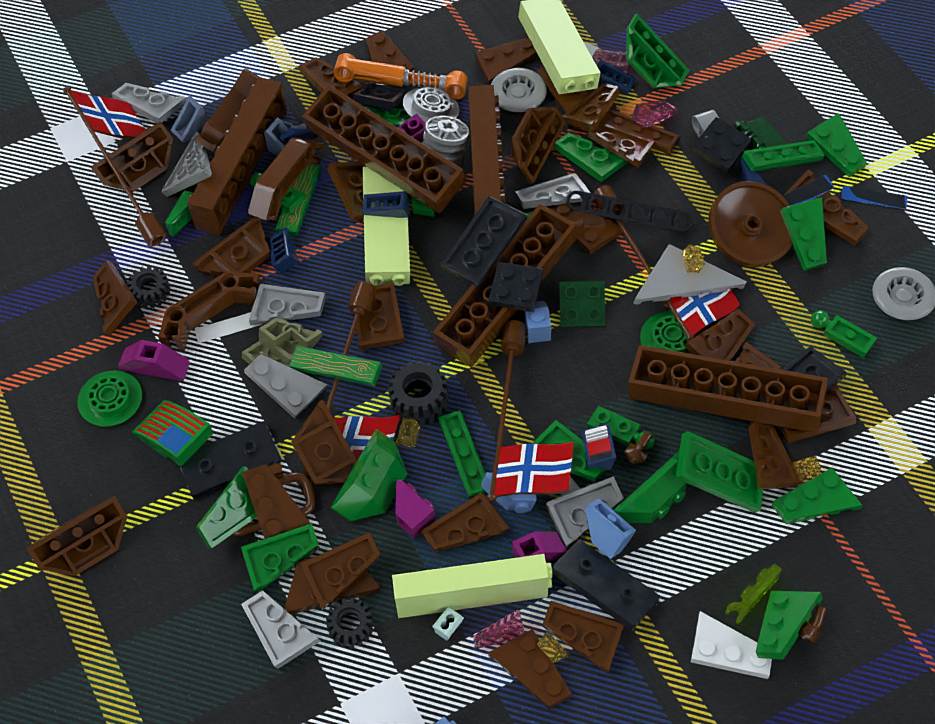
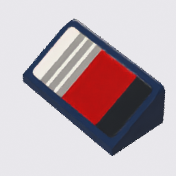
(599, 447)

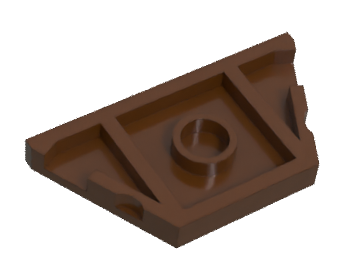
(238, 252)
(323, 448)
(302, 597)

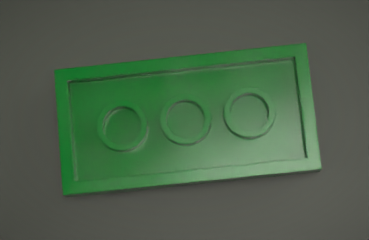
(719, 472)

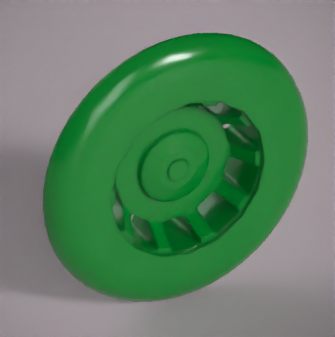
(669, 333)
(107, 391)

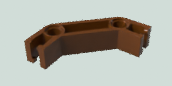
(222, 119)
(282, 175)
(206, 303)

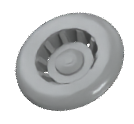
(518, 95)
(429, 103)
(903, 299)

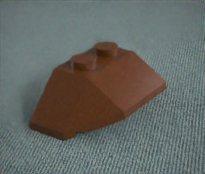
(536, 139)
(138, 159)
(81, 540)

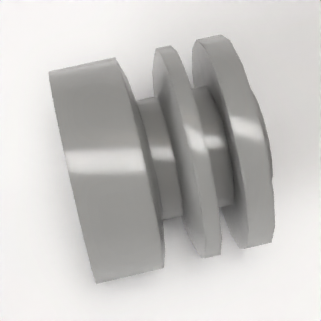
(447, 137)

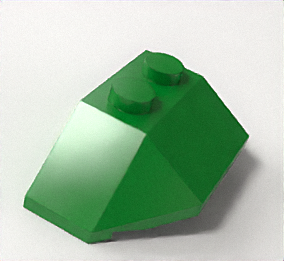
(652, 56)
(372, 480)
(654, 495)

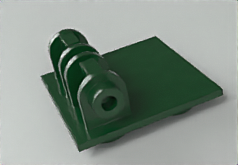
(760, 132)
(582, 303)

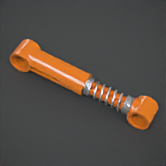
(350, 68)

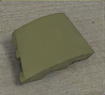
(279, 341)

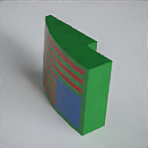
(173, 431)

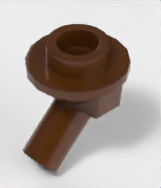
(636, 453)
(811, 630)

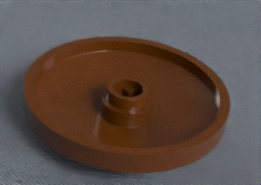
(749, 224)

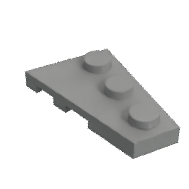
(551, 192)
(284, 385)

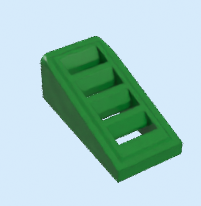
(180, 215)

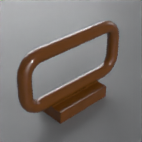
(285, 479)

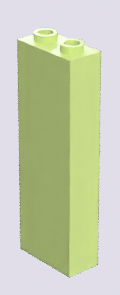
(559, 46)
(384, 238)
(472, 585)

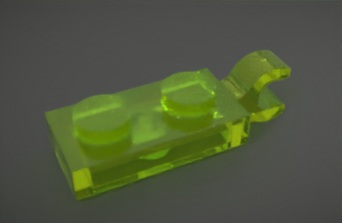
(753, 595)

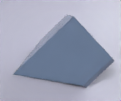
(189, 120)
(273, 133)

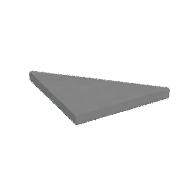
(190, 169)
(672, 280)

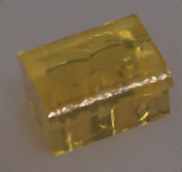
(692, 258)
(414, 429)
(809, 473)

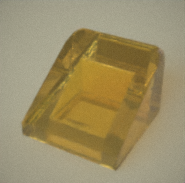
(552, 648)

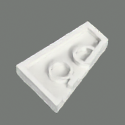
(727, 649)

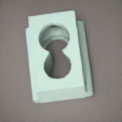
(441, 622)

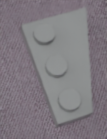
(149, 104)
(285, 304)
(570, 513)
(277, 629)

